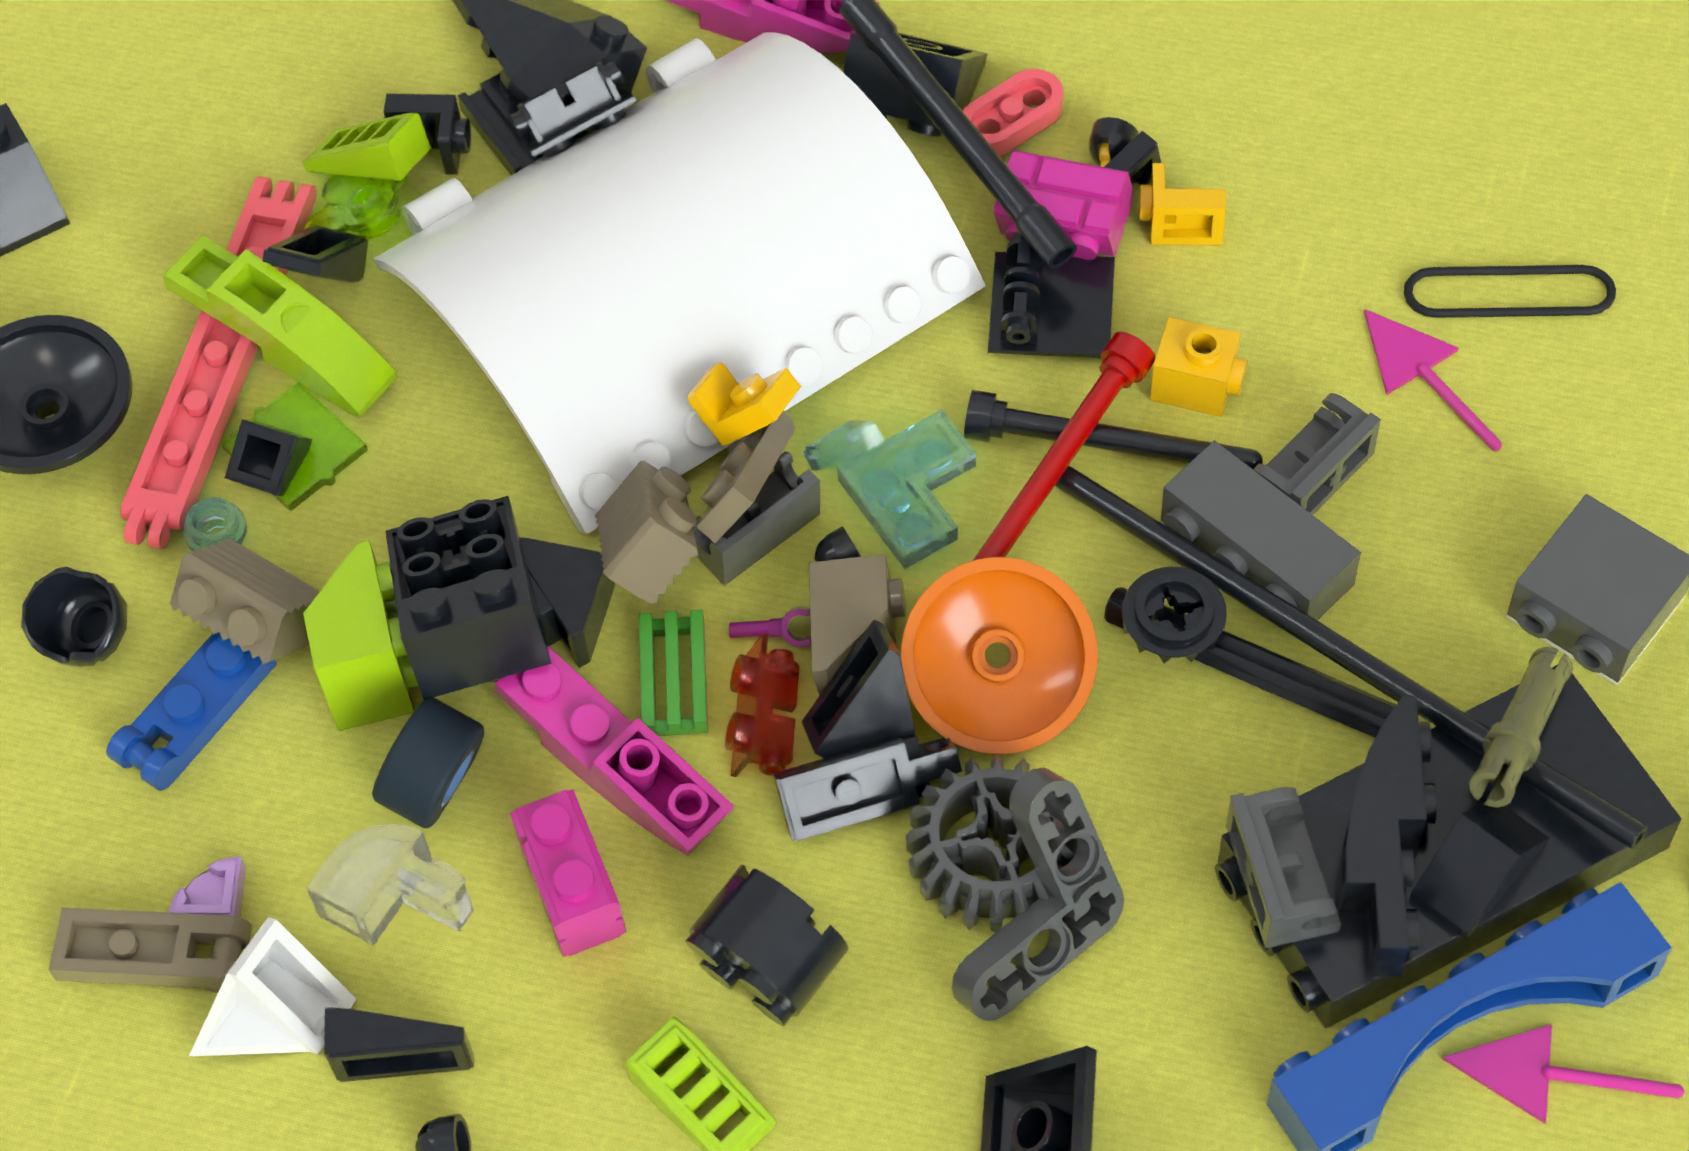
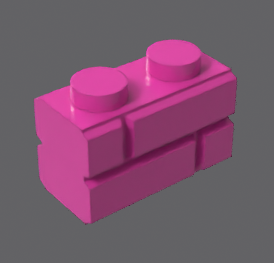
(1082, 197)
(568, 872)

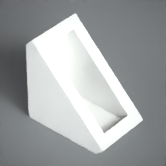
(271, 1000)

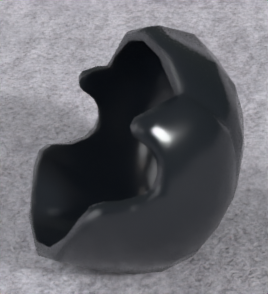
(74, 617)

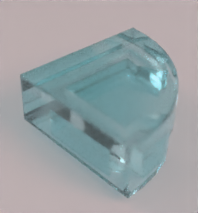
(842, 444)

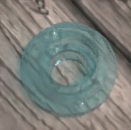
(213, 514)

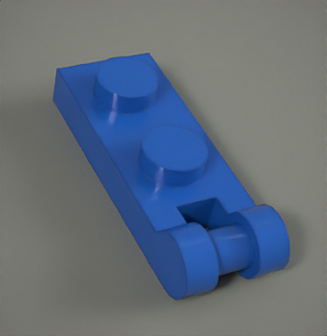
(188, 711)

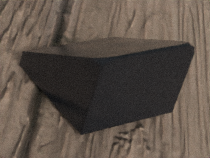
(266, 457)

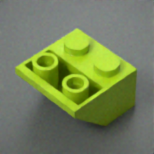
(359, 643)

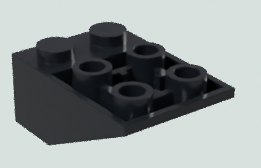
(465, 598)

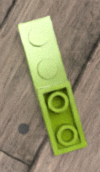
(285, 321)

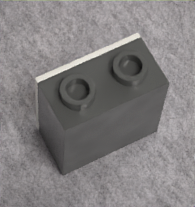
(1600, 589)

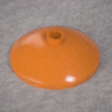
(1048, 663)

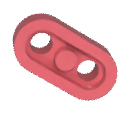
(1006, 110)

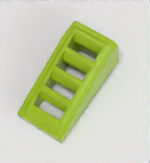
(372, 149)
(659, 1052)

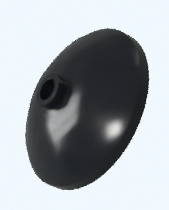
(61, 370)

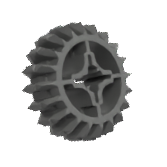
(950, 863)

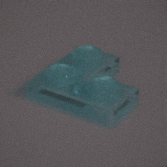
(896, 483)

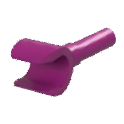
(773, 627)

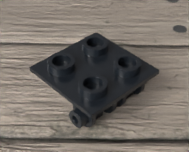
(1048, 309)

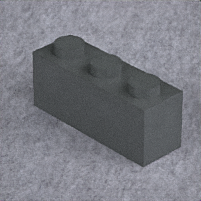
(1259, 531)

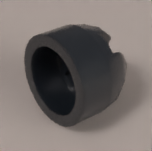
(836, 546)
(444, 1134)

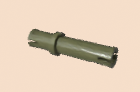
(1514, 741)

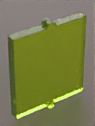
(332, 444)

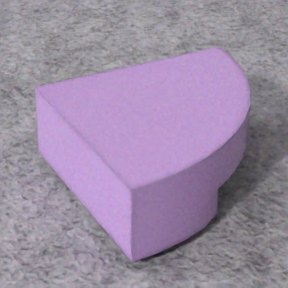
(214, 891)

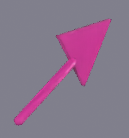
(1410, 353)
(1521, 1071)

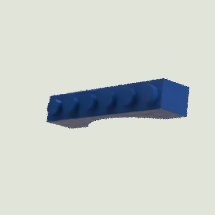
(1581, 958)

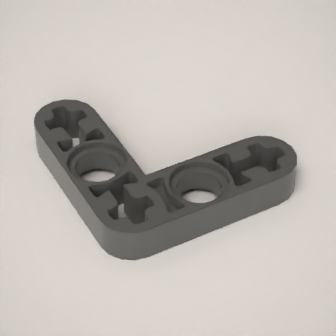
(1070, 887)

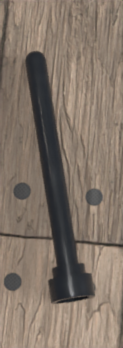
(992, 417)

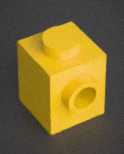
(1197, 367)

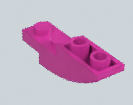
(808, 21)
(615, 755)

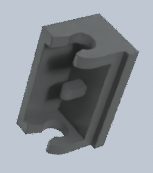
(1323, 453)
(776, 514)
(1280, 867)

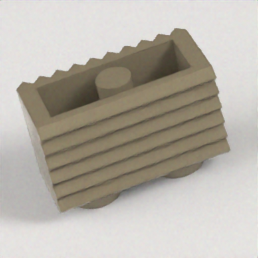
(647, 531)
(244, 599)

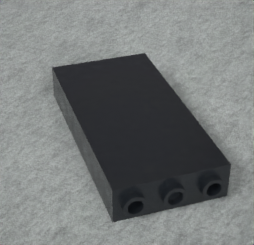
(1335, 969)

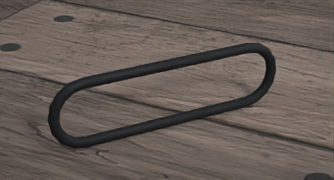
(1510, 270)

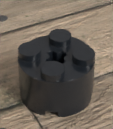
(767, 942)

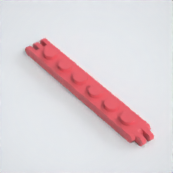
(206, 383)

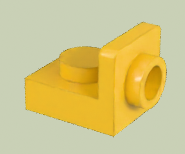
(1182, 215)
(739, 409)

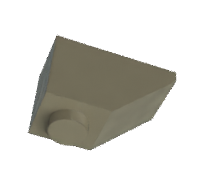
(844, 603)

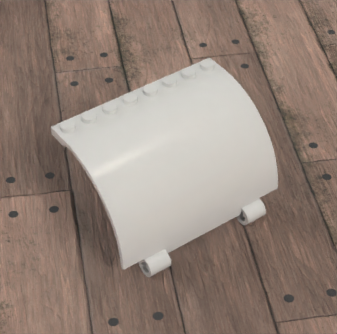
(723, 221)

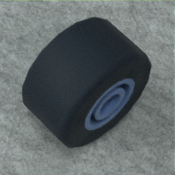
(427, 762)

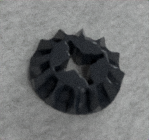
(1187, 593)

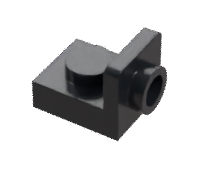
(440, 121)

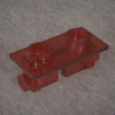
(753, 730)

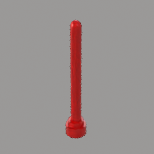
(1124, 363)

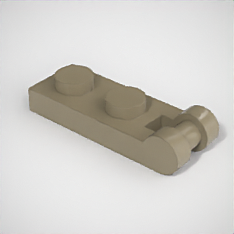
(743, 476)
(146, 947)

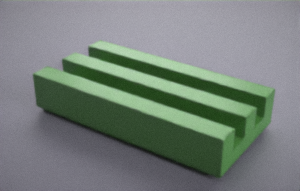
(671, 627)

